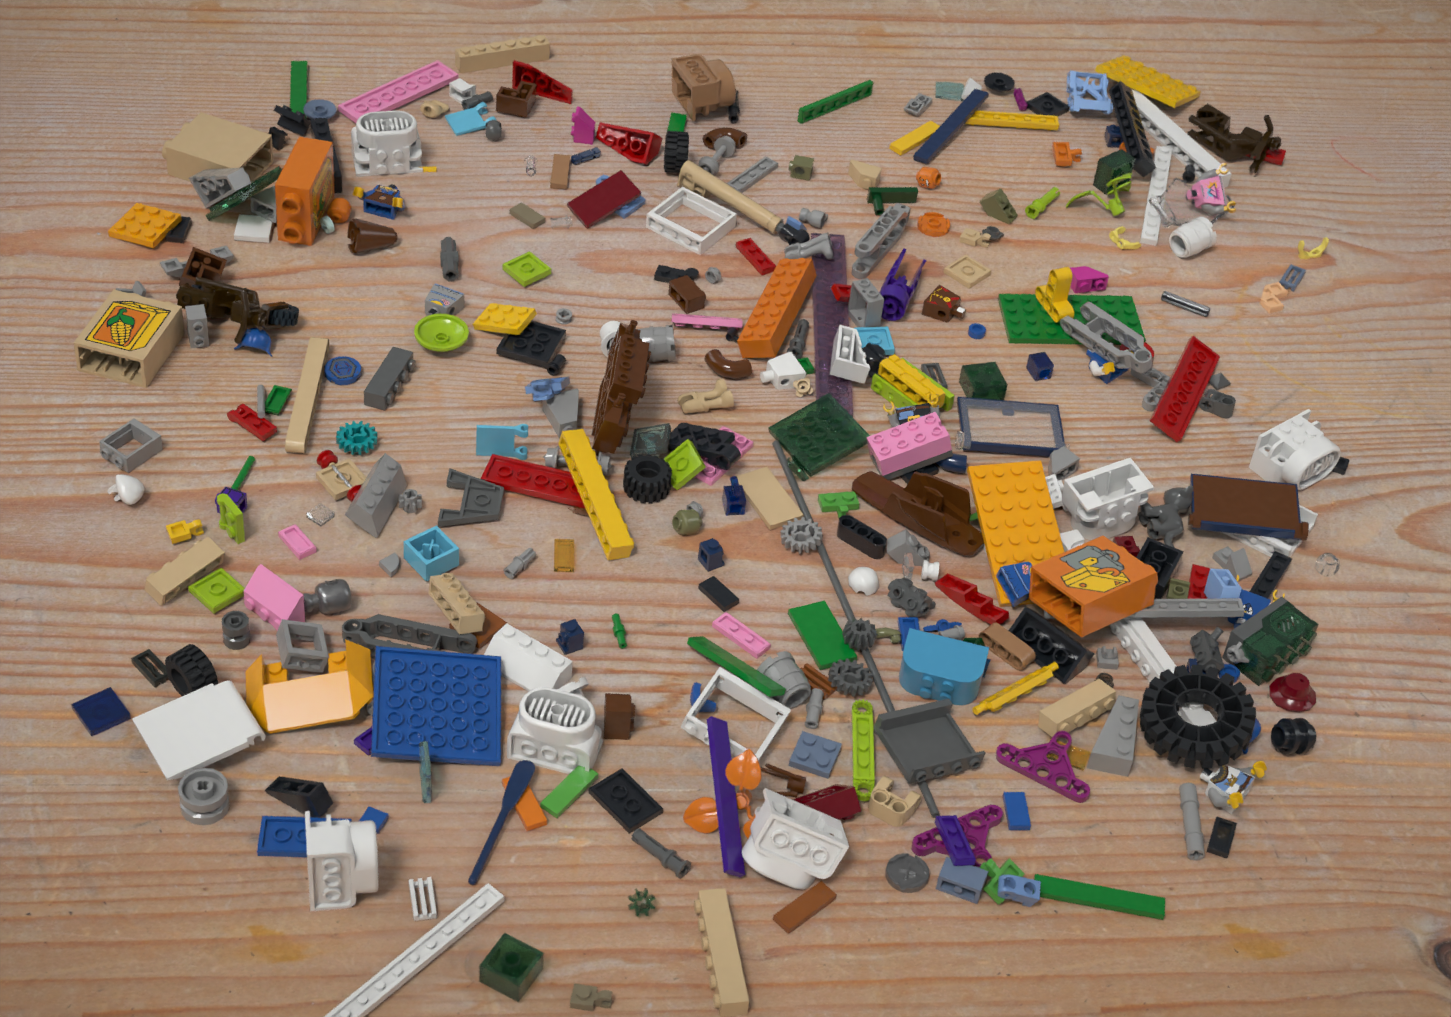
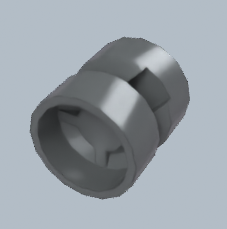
(235, 630)

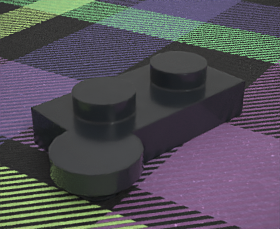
(666, 273)

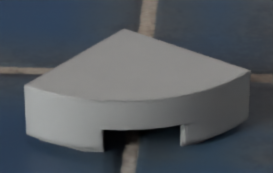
(390, 564)

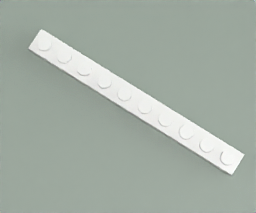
(1157, 187)
(419, 954)

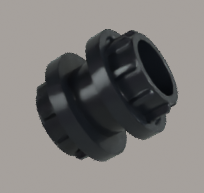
(1293, 736)

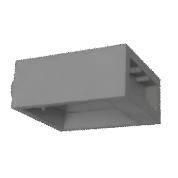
(862, 292)
(133, 429)
(292, 657)

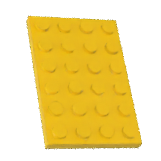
(1148, 81)

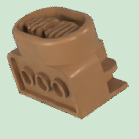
(702, 84)

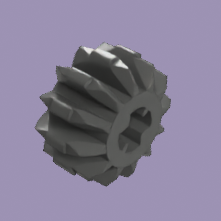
(859, 634)

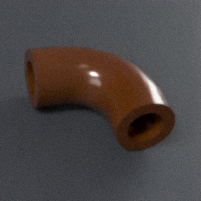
(738, 136)
(726, 367)

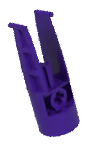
(896, 292)

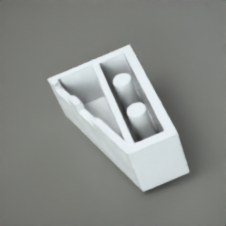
(847, 356)

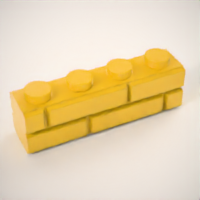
(909, 381)

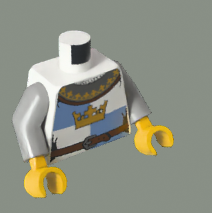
(1230, 784)

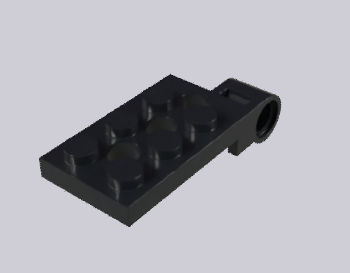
(708, 442)

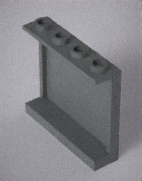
(926, 741)

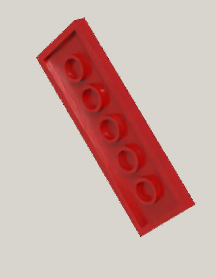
(532, 480)

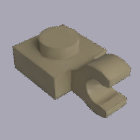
(586, 997)

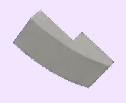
(918, 104)

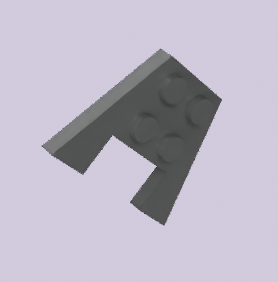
(479, 502)

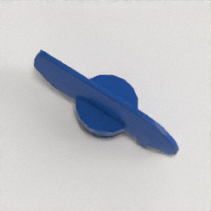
(941, 625)

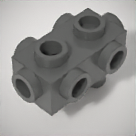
(910, 597)
(1206, 649)

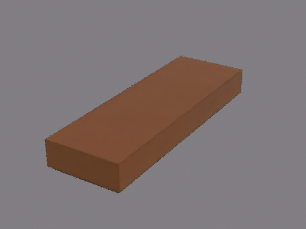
(804, 907)

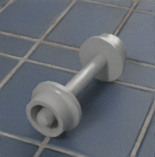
(724, 147)
(552, 459)

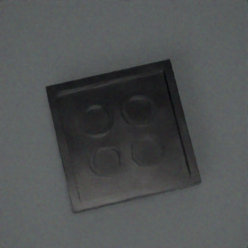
(534, 345)

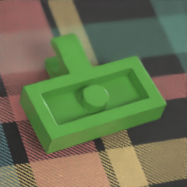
(838, 502)
(994, 871)

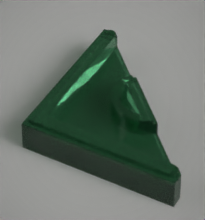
(793, 464)

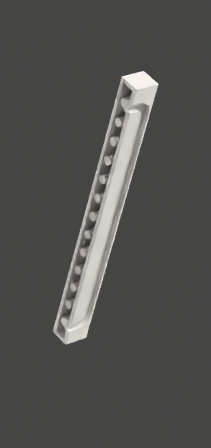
(1145, 648)

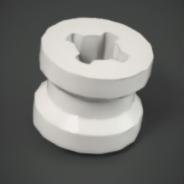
(930, 570)

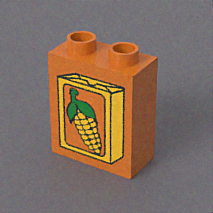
(304, 191)

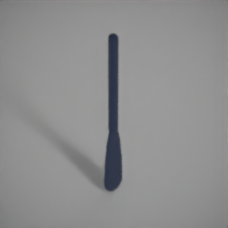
(515, 788)

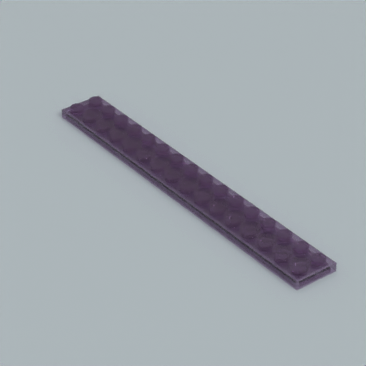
(827, 317)

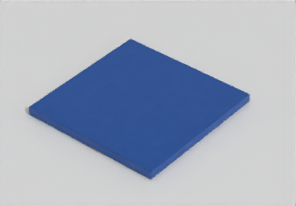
(439, 700)

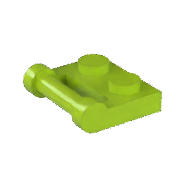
(231, 518)

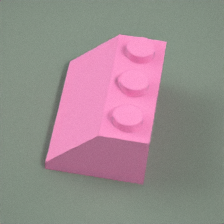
(273, 598)

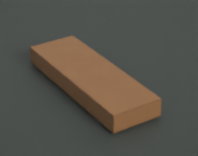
(560, 171)

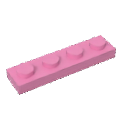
(699, 321)

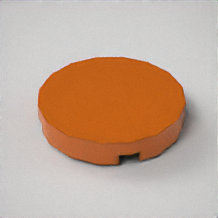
(933, 224)

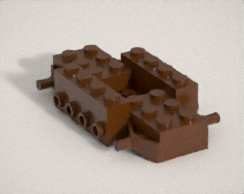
(620, 387)

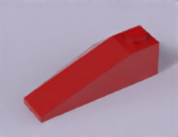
(546, 85)
(632, 143)

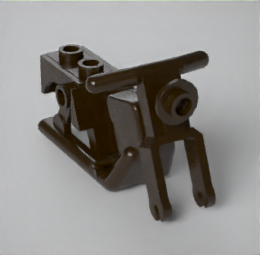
(1231, 145)

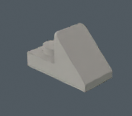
(1235, 562)

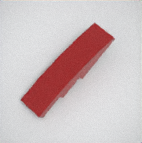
(969, 598)

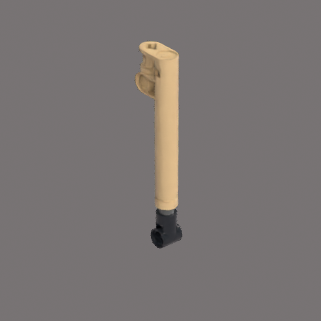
(704, 184)

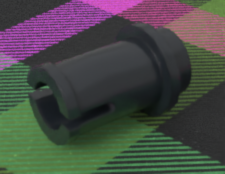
(1189, 174)
(555, 366)

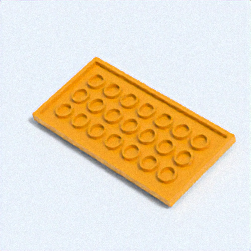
(1014, 516)

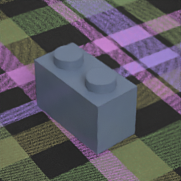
(962, 881)

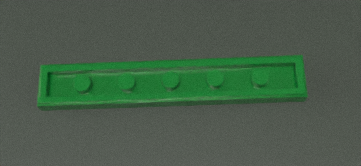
(298, 86)
(835, 101)
(736, 666)
(1101, 897)

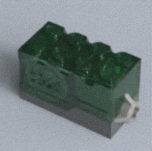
(1270, 641)

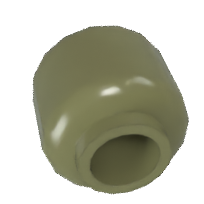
(687, 522)

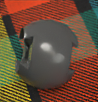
(493, 130)

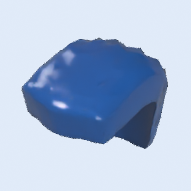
(709, 706)

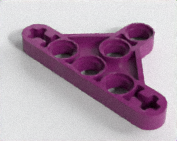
(1038, 760)
(974, 834)

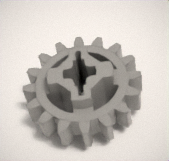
(801, 535)

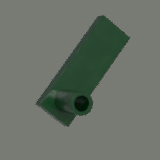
(882, 195)

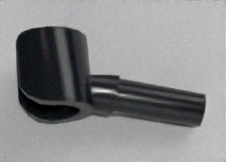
(731, 334)

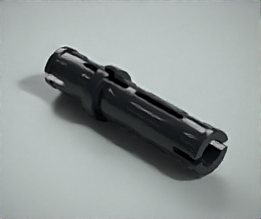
(734, 110)

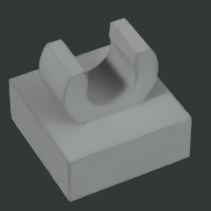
(1107, 658)

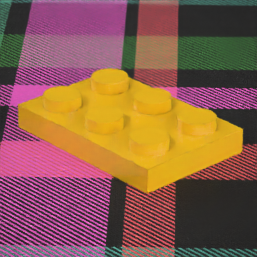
(504, 319)

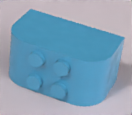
(942, 667)

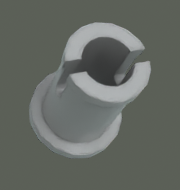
(956, 632)

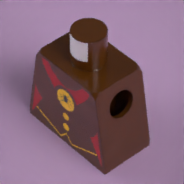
(943, 305)

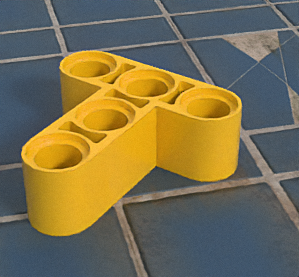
(1055, 294)

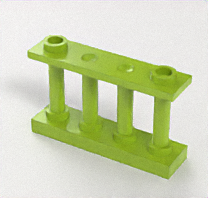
(900, 400)

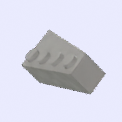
(1116, 742)

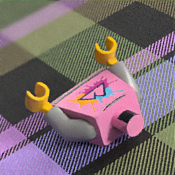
(1210, 194)

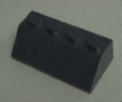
(1051, 645)

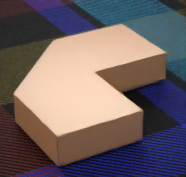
(1270, 297)

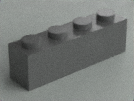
(389, 378)

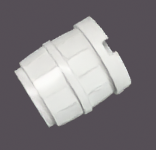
(1192, 237)

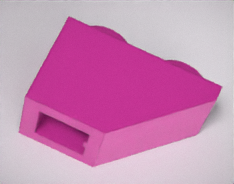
(583, 127)
(1088, 280)

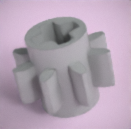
(410, 501)

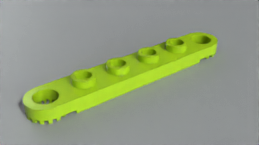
(862, 749)

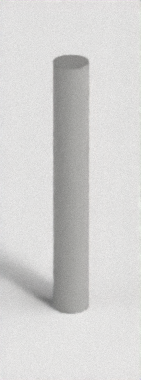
(260, 401)

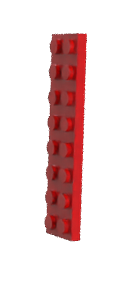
(1184, 389)

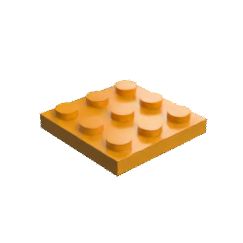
(144, 225)

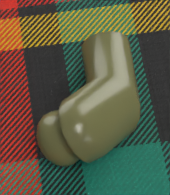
(888, 632)

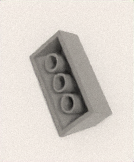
(377, 495)

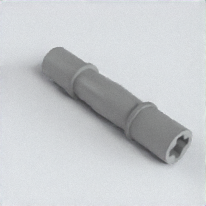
(1192, 821)

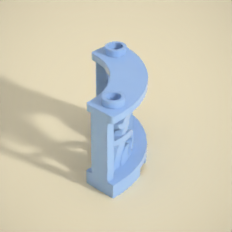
(1075, 101)

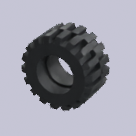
(675, 150)
(647, 478)
(190, 670)

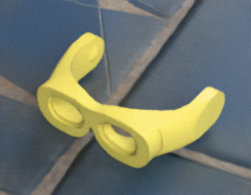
(1125, 244)
(1319, 250)

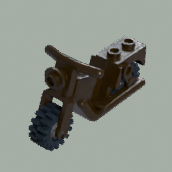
(239, 303)

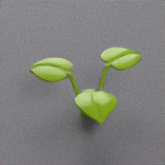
(1114, 204)

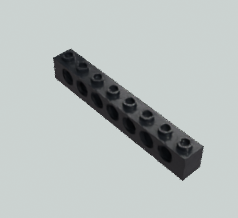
(1132, 128)

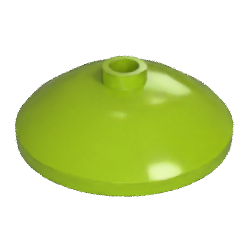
(441, 332)

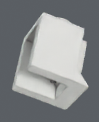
(460, 90)

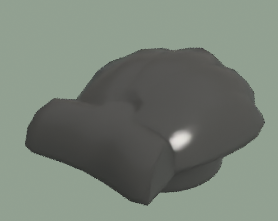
(994, 232)

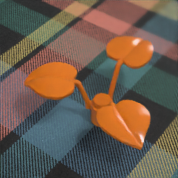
(741, 771)

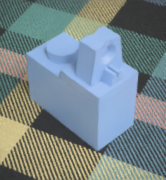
(1221, 585)

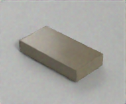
(527, 215)

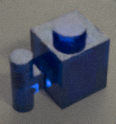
(734, 498)

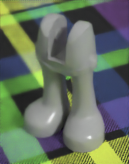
(818, 245)

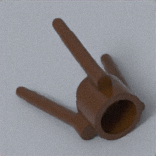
(795, 782)

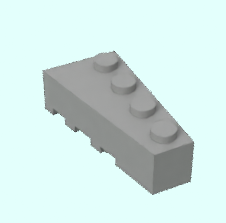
(217, 184)

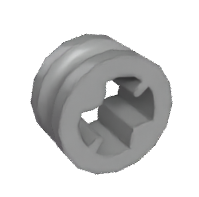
(563, 320)

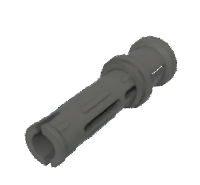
(797, 343)
(668, 858)

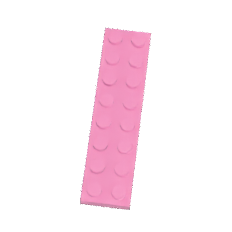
(399, 91)

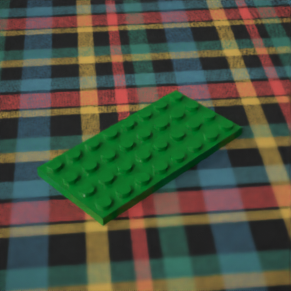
(1030, 323)

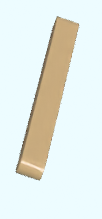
(307, 395)

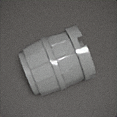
(660, 342)
(790, 676)

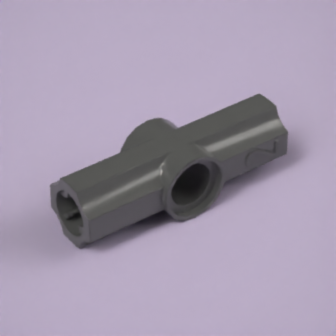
(449, 259)

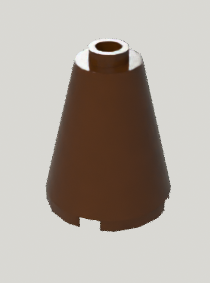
(369, 236)

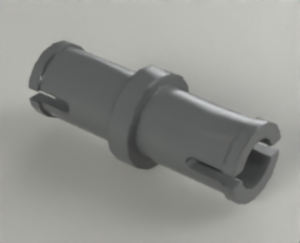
(476, 99)

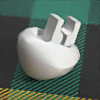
(128, 488)

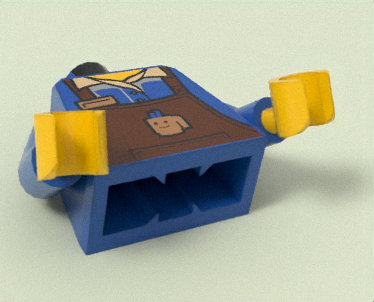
(381, 200)

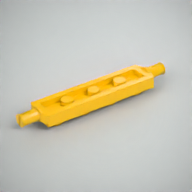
(1022, 686)

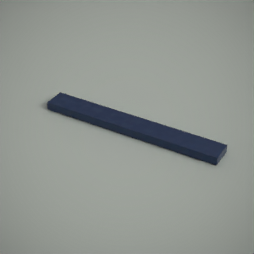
(950, 126)

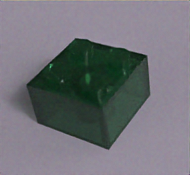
(1111, 167)
(983, 381)
(511, 967)

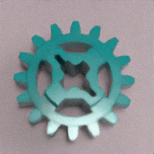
(358, 437)

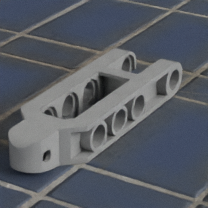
(876, 244)
(1100, 323)

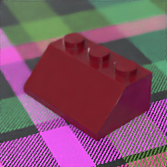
(836, 801)

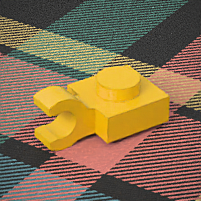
(182, 531)

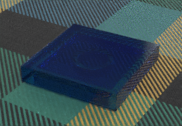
(101, 711)

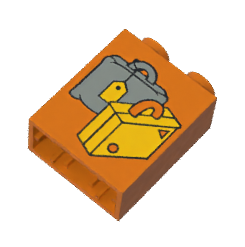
(1092, 585)

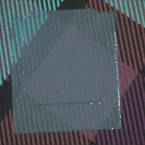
(949, 90)

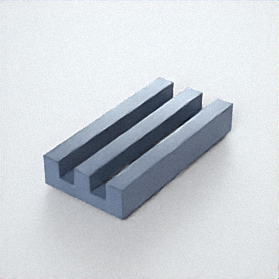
(1289, 283)

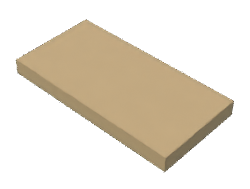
(769, 498)

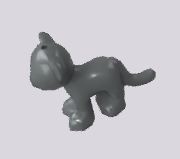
(1164, 519)

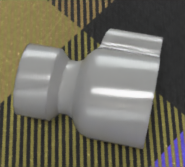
(815, 218)

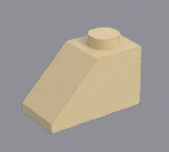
(864, 174)

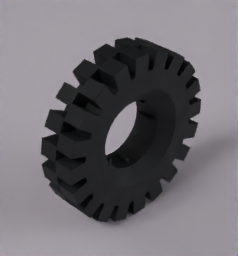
(1204, 743)

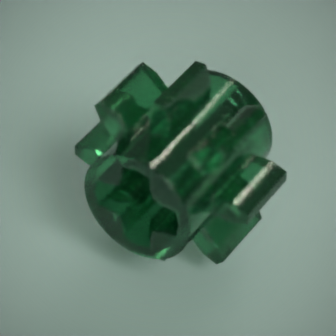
(644, 907)

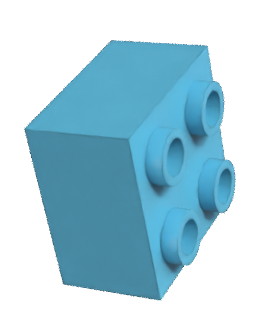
(431, 553)

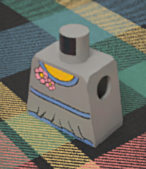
(443, 301)

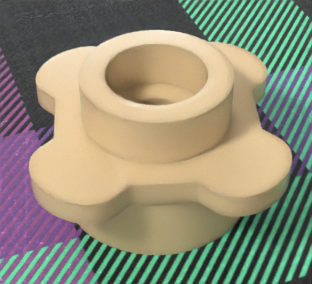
(802, 382)

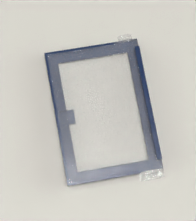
(1009, 427)

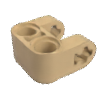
(891, 807)

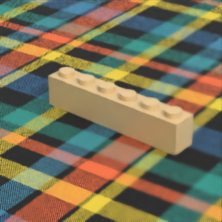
(502, 53)
(722, 953)

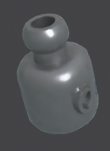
(330, 597)

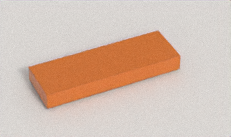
(528, 809)

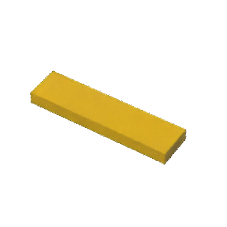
(914, 138)

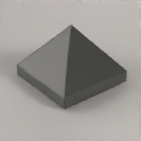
(1219, 381)

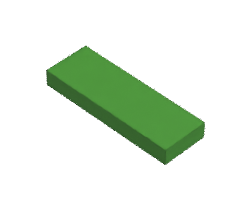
(568, 791)

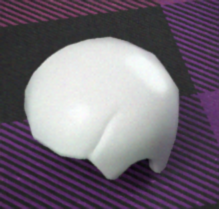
(863, 580)

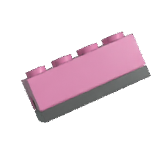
(909, 446)

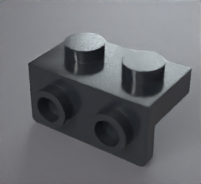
(292, 121)

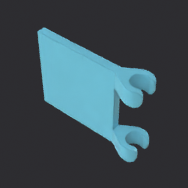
(468, 120)
(500, 440)

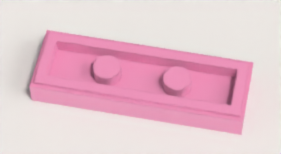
(741, 635)

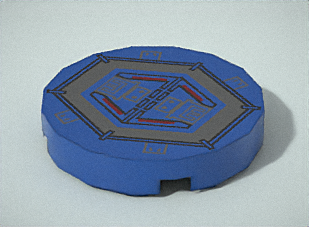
(342, 370)

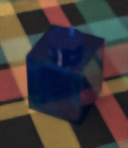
(1039, 366)

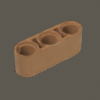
(1007, 646)

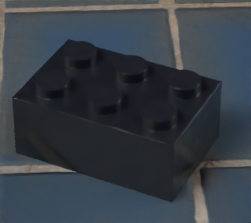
(1164, 561)

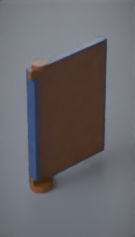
(1246, 507)

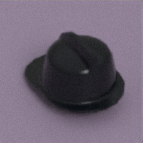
(874, 356)

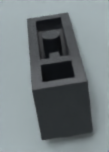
(301, 795)

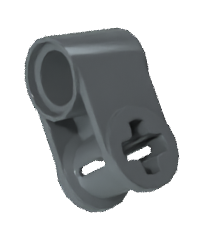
(1219, 403)

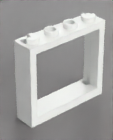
(658, 223)
(745, 694)

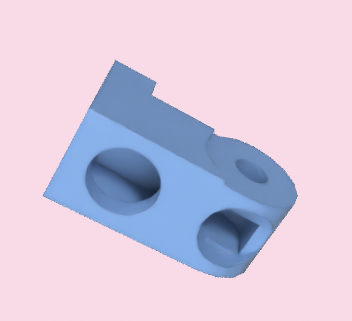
(1019, 889)

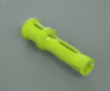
(1039, 205)

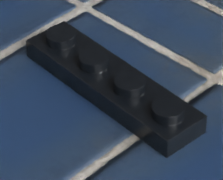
(1271, 575)

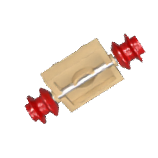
(339, 478)

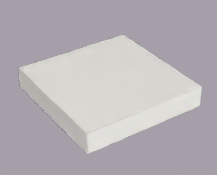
(253, 228)

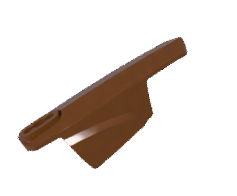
(926, 506)

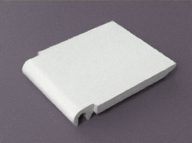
(198, 729)

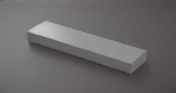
(753, 174)

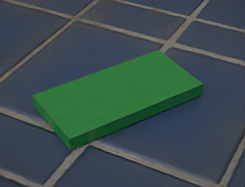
(821, 634)

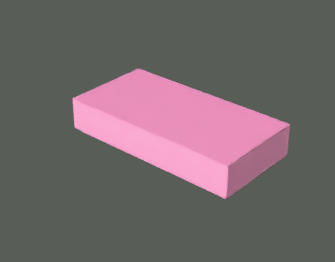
(297, 542)

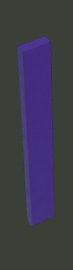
(725, 798)

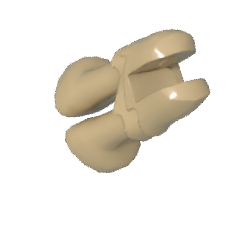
(703, 401)

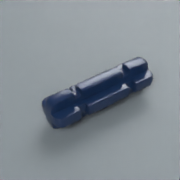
(585, 155)

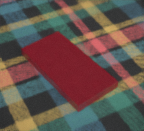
(604, 199)

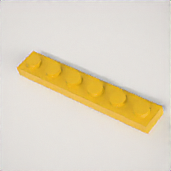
(1016, 120)

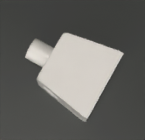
(783, 371)

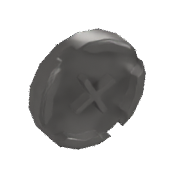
(907, 873)

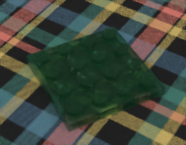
(244, 193)
(819, 434)

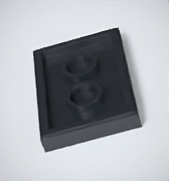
(625, 800)

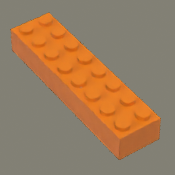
(777, 308)

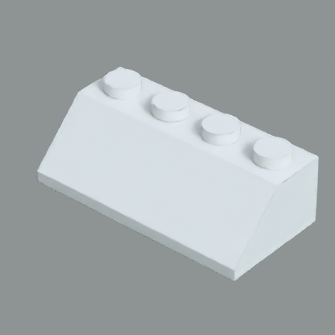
(529, 661)

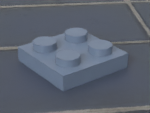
(815, 754)

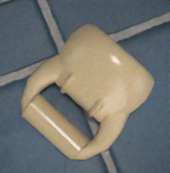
(433, 108)

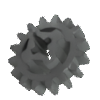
(850, 677)

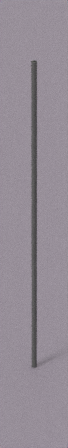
(847, 610)

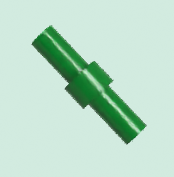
(619, 630)

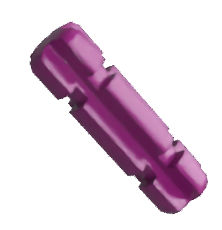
(1020, 99)

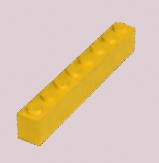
(596, 494)

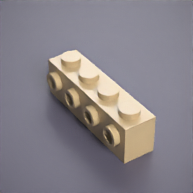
(184, 570)
(456, 603)
(1077, 708)

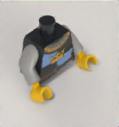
(913, 412)

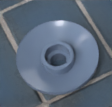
(319, 109)

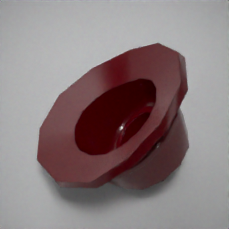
(1292, 692)

